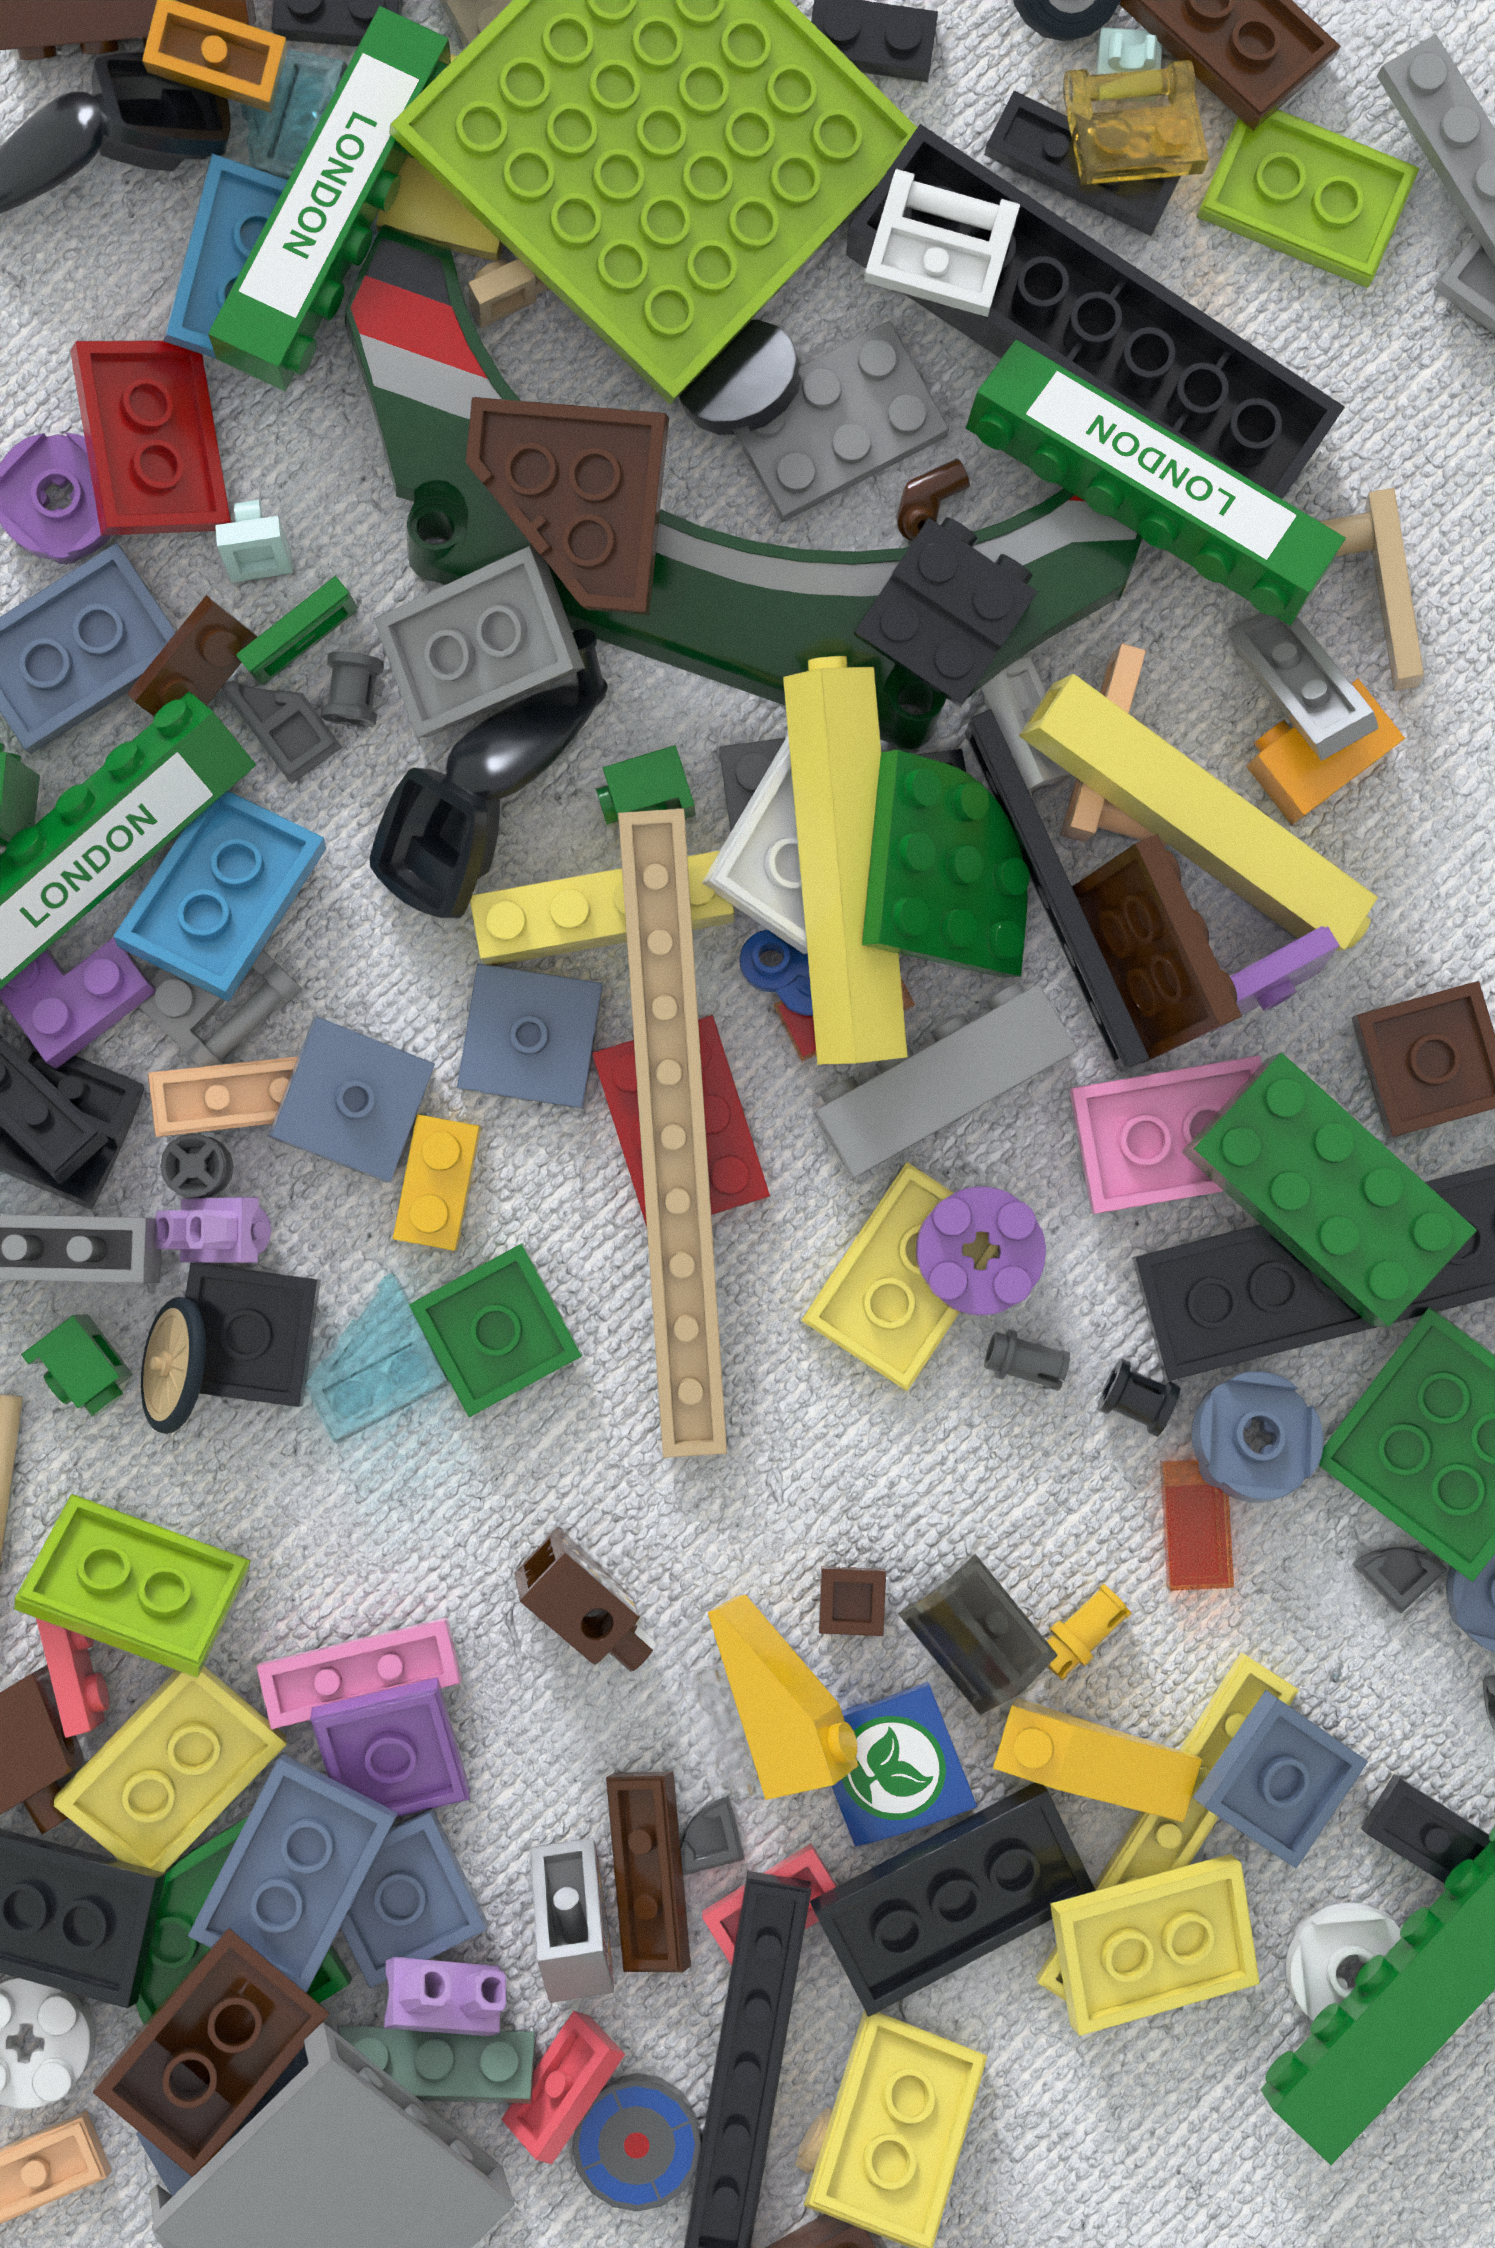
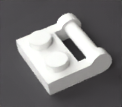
(938, 261)

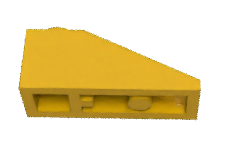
(784, 1708)
(1096, 1761)

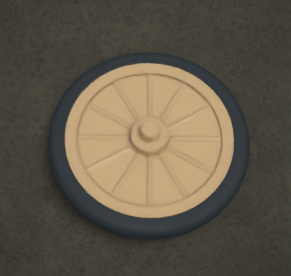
(173, 1365)

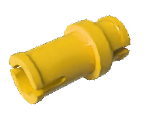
(1085, 1631)

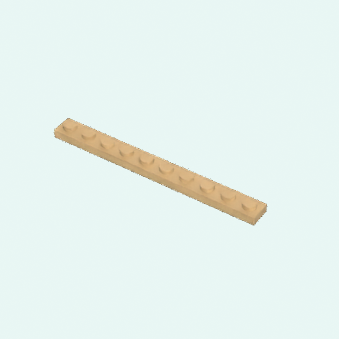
(672, 1131)

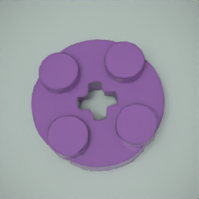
(24, 478)
(1008, 1225)

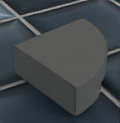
(1399, 1574)
(711, 1838)

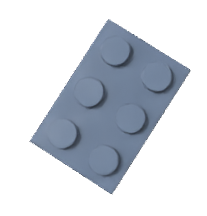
(77, 647)
(295, 1869)

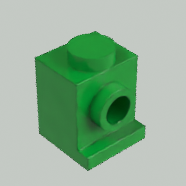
(646, 784)
(80, 1364)

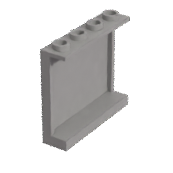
(338, 2166)

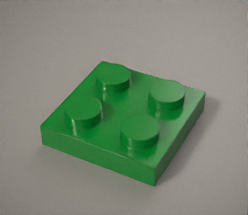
(495, 1330)

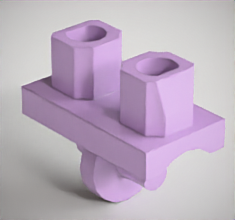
(215, 1230)
(444, 1996)

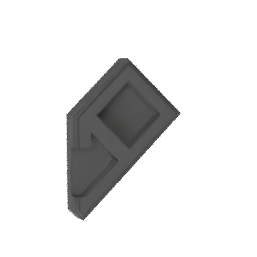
(285, 727)

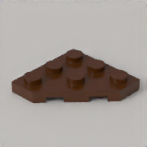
(579, 491)

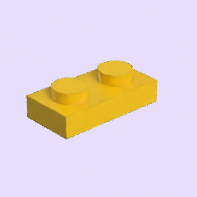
(437, 1182)

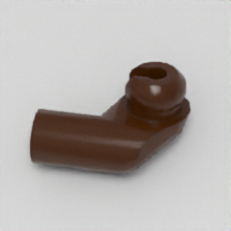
(924, 495)

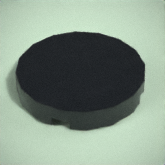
(745, 382)

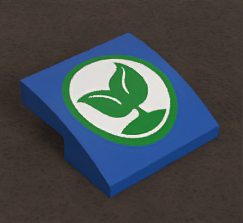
(904, 1770)

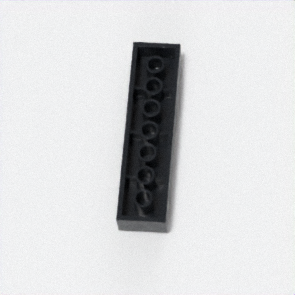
(1117, 327)

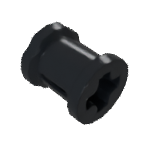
(1139, 1397)

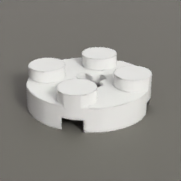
(1322, 1945)
(67, 2036)

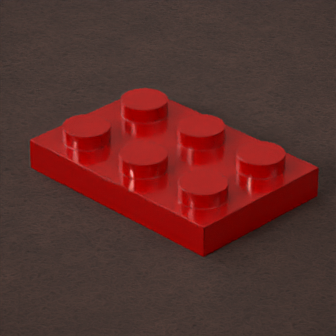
(149, 437)
(731, 1154)

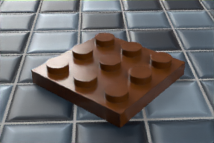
(1156, 947)

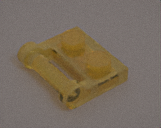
(1135, 141)

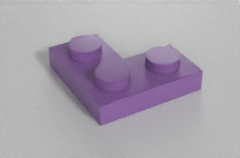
(73, 1009)

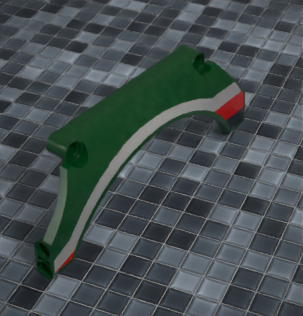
(717, 600)

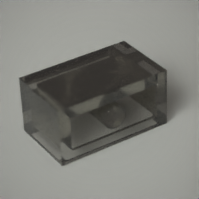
(978, 1635)

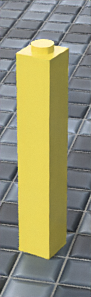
(835, 793)
(1196, 813)

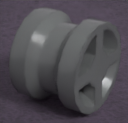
(187, 1159)

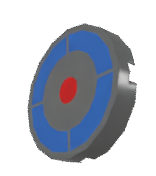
(638, 2143)

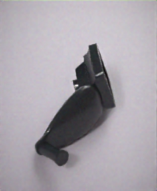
(126, 118)
(445, 826)

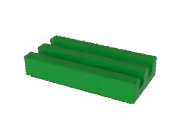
(298, 631)

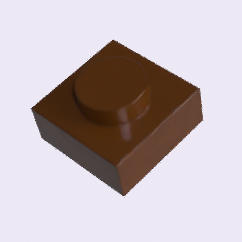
(852, 1601)

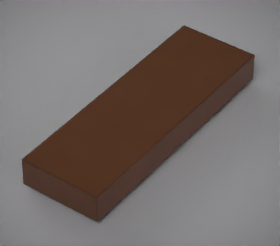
(648, 1872)

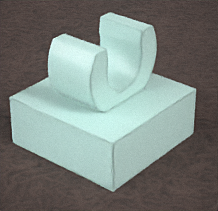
(1127, 51)
(253, 544)

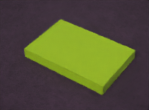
(1309, 194)
(132, 1585)

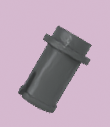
(1026, 1360)

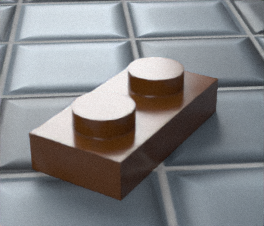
(194, 659)

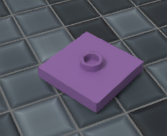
(1275, 976)
(394, 1747)

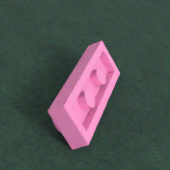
(357, 1668)

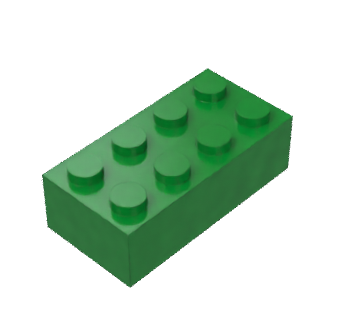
(1329, 1191)

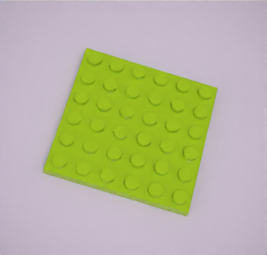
(657, 160)

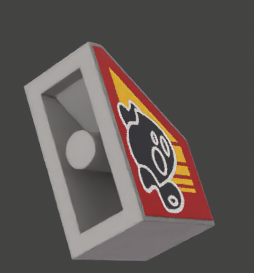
(571, 1921)

